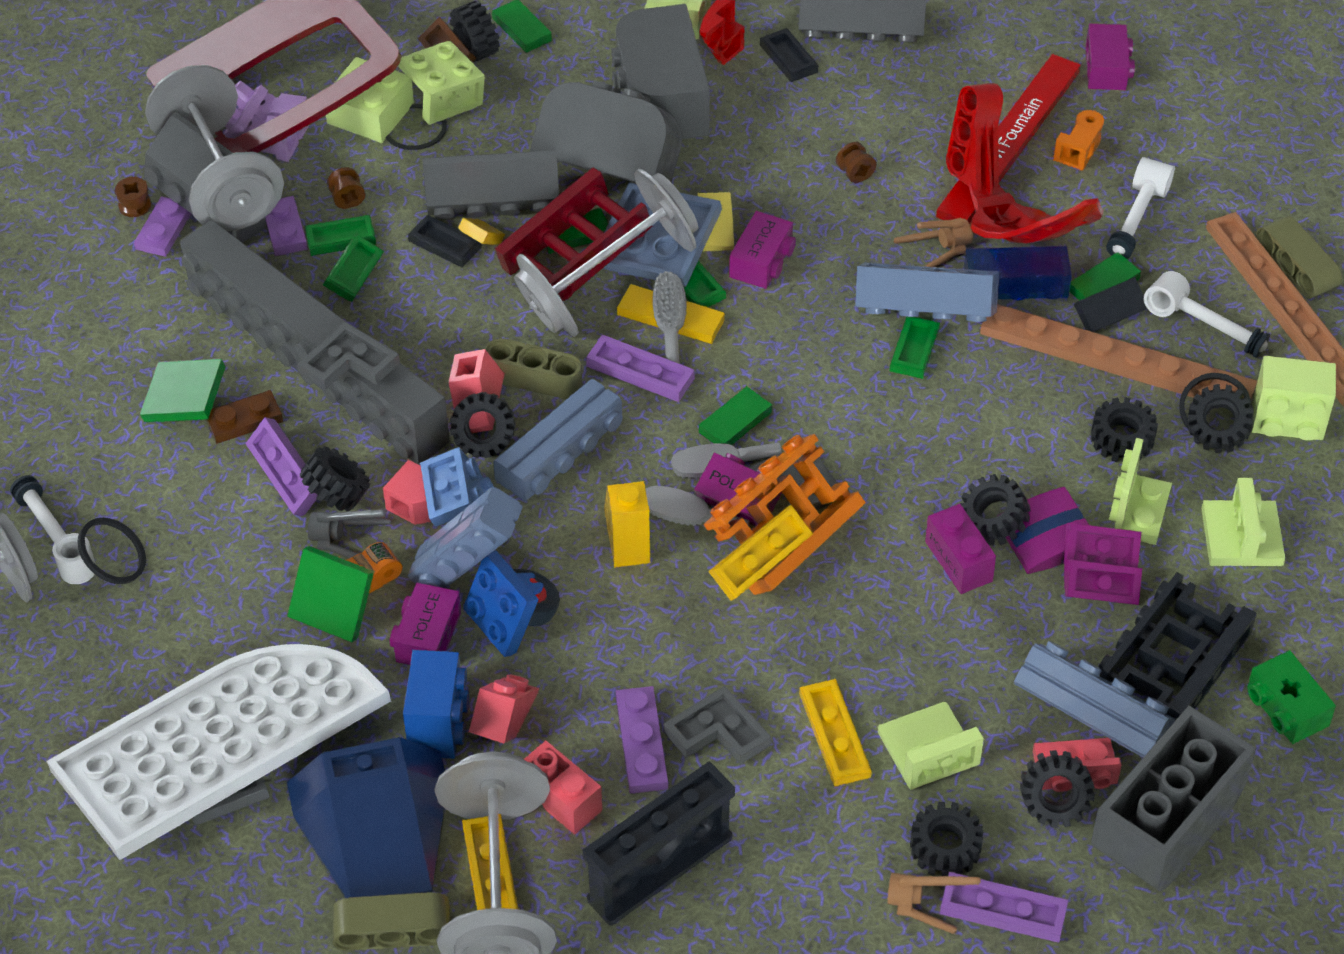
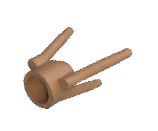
(952, 234)
(908, 890)

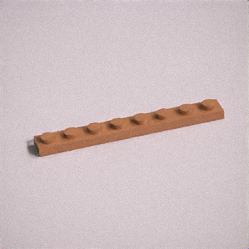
(1103, 352)

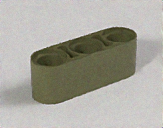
(1300, 257)
(536, 368)
(389, 921)

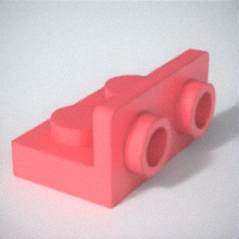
(1094, 753)

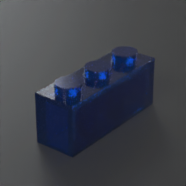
(1025, 270)

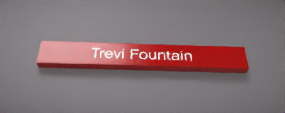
(1017, 128)

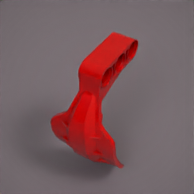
(975, 161)

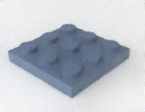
(657, 249)

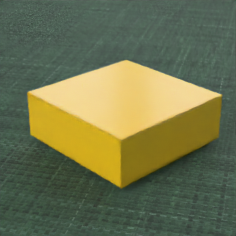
(481, 231)

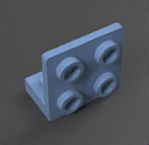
(451, 484)

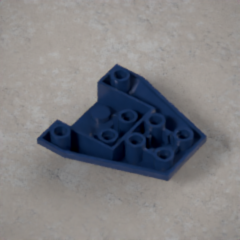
(373, 815)

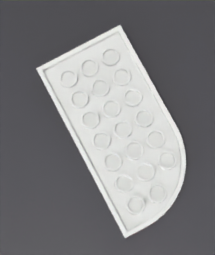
(212, 739)

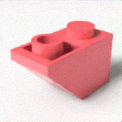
(472, 374)
(406, 494)
(502, 708)
(573, 794)

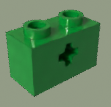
(1290, 697)

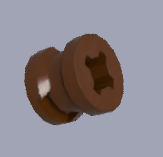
(856, 162)
(346, 188)
(133, 196)

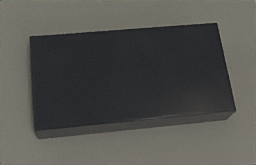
(789, 55)
(444, 241)
(1111, 305)

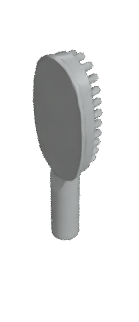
(669, 310)
(693, 460)
(678, 506)

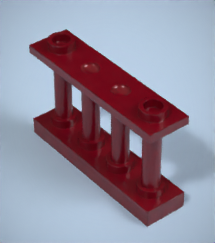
(560, 215)

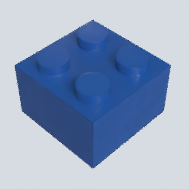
(436, 701)

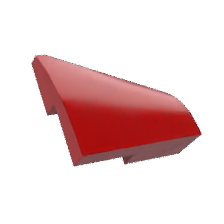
(722, 32)

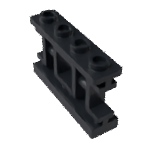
(1201, 666)

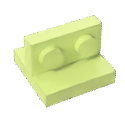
(1243, 529)

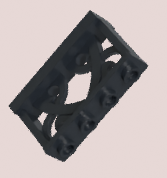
(659, 843)

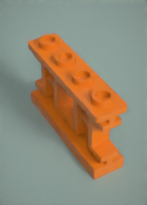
(767, 487)

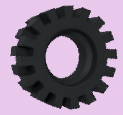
(475, 29)
(1227, 399)
(1123, 414)
(460, 425)
(335, 478)
(992, 492)
(1061, 811)
(946, 820)

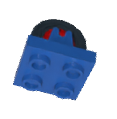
(508, 601)

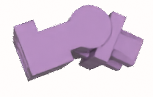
(260, 107)

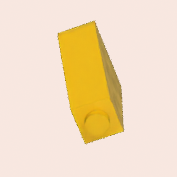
(628, 523)

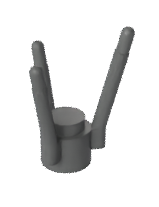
(329, 527)

